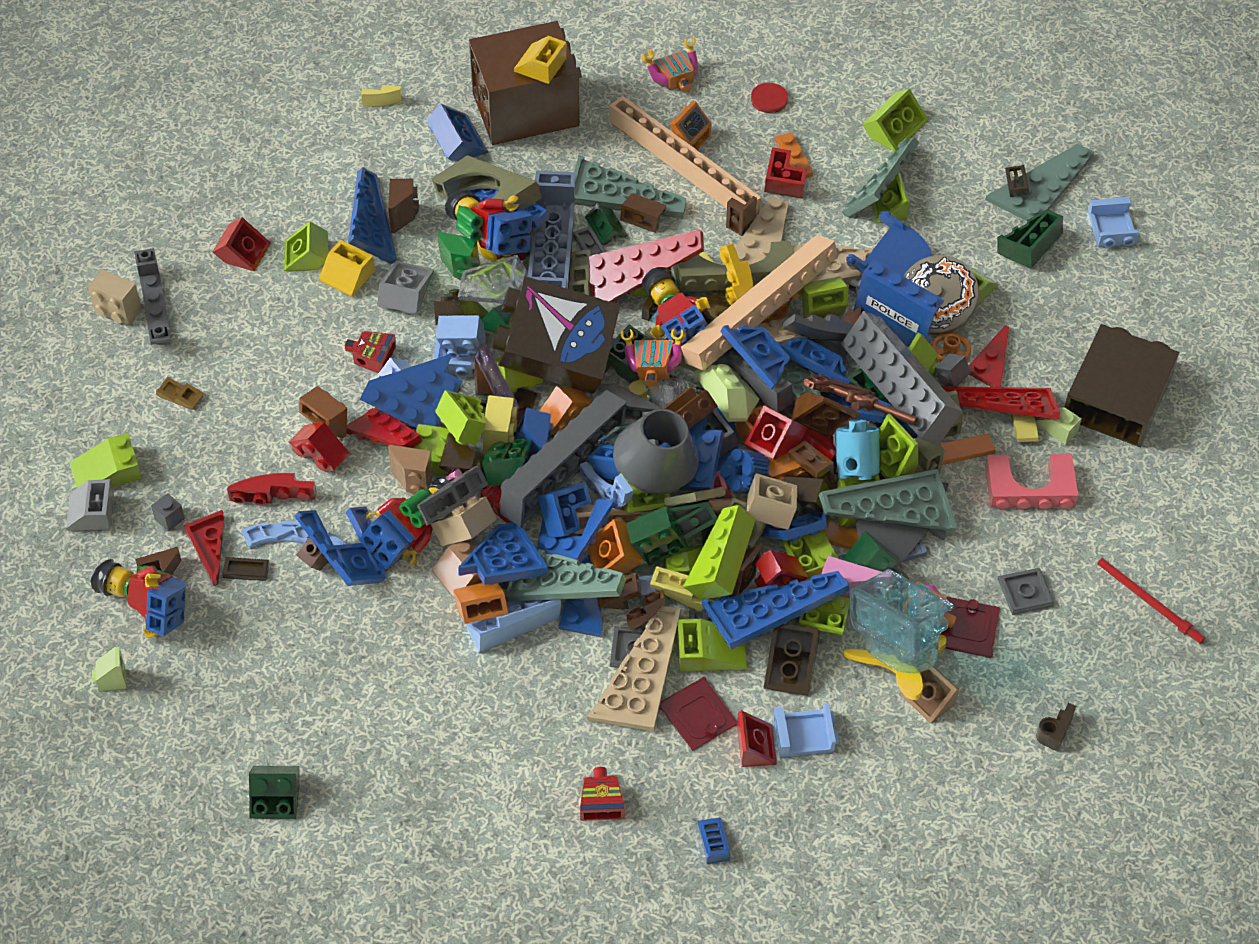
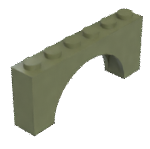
(476, 174)
(705, 275)

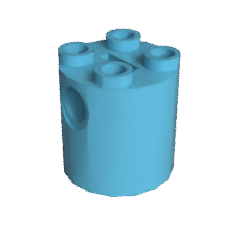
(858, 450)

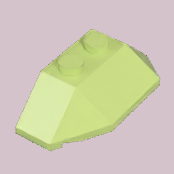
(729, 391)

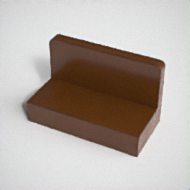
(642, 212)
(740, 215)
(812, 461)

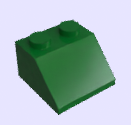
(457, 253)

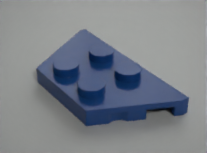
(759, 351)
(816, 358)

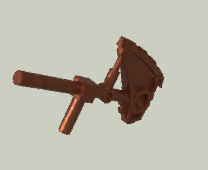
(858, 396)

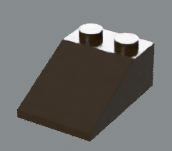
(791, 659)

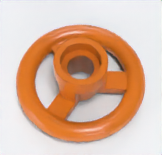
(951, 345)

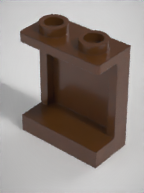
(692, 406)

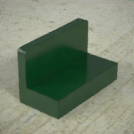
(605, 223)

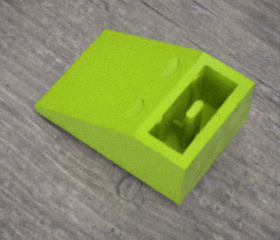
(705, 649)

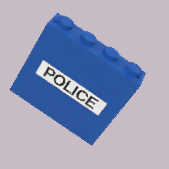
(897, 301)

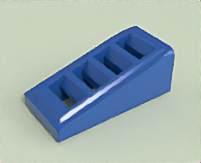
(717, 855)

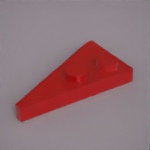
(990, 361)
(207, 539)

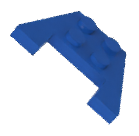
(800, 525)

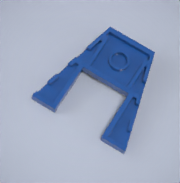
(575, 546)
(350, 561)

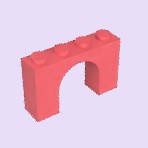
(1006, 492)

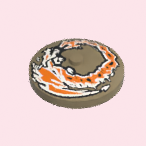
(954, 283)

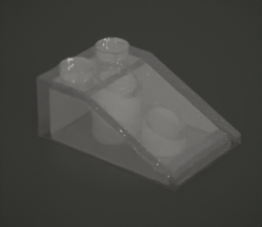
(491, 280)

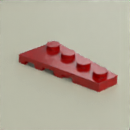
(383, 429)

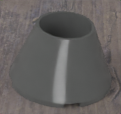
(654, 467)

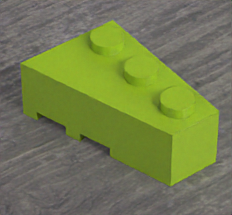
(462, 416)

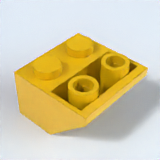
(543, 59)
(347, 268)

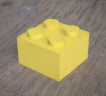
(500, 421)

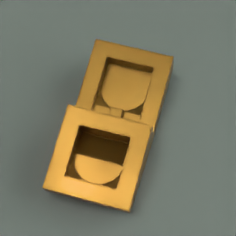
(177, 393)

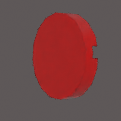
(769, 97)

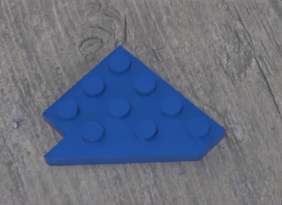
(412, 392)
(709, 448)
(504, 556)

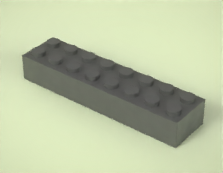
(901, 377)
(560, 457)

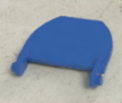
(897, 249)

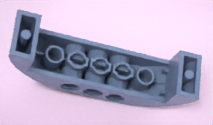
(554, 239)

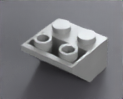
(91, 506)

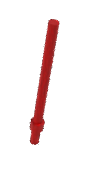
(1183, 625)

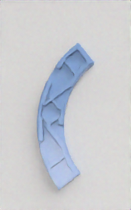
(620, 491)
(279, 532)

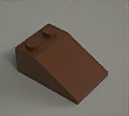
(822, 413)

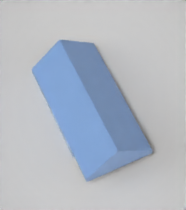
(521, 618)

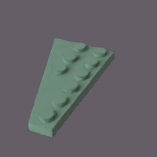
(877, 182)
(612, 188)
(902, 500)
(566, 580)

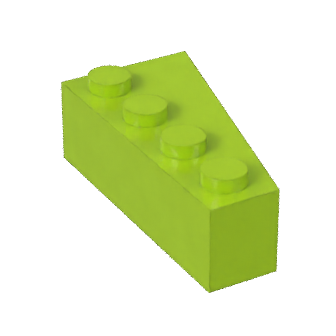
(722, 555)

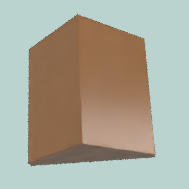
(937, 696)

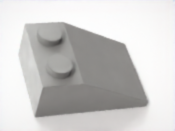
(404, 287)

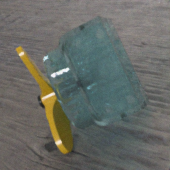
(899, 628)

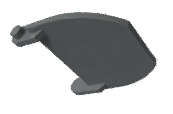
(897, 537)

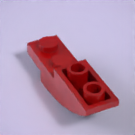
(264, 487)

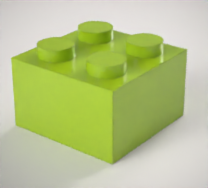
(434, 441)

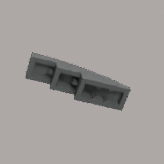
(818, 328)
(452, 495)

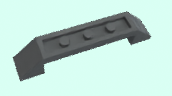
(153, 296)

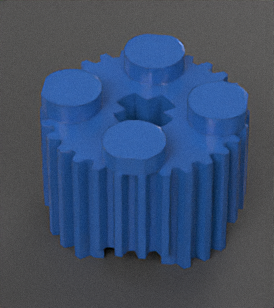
(741, 469)

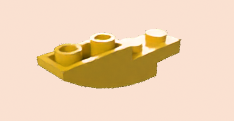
(737, 272)

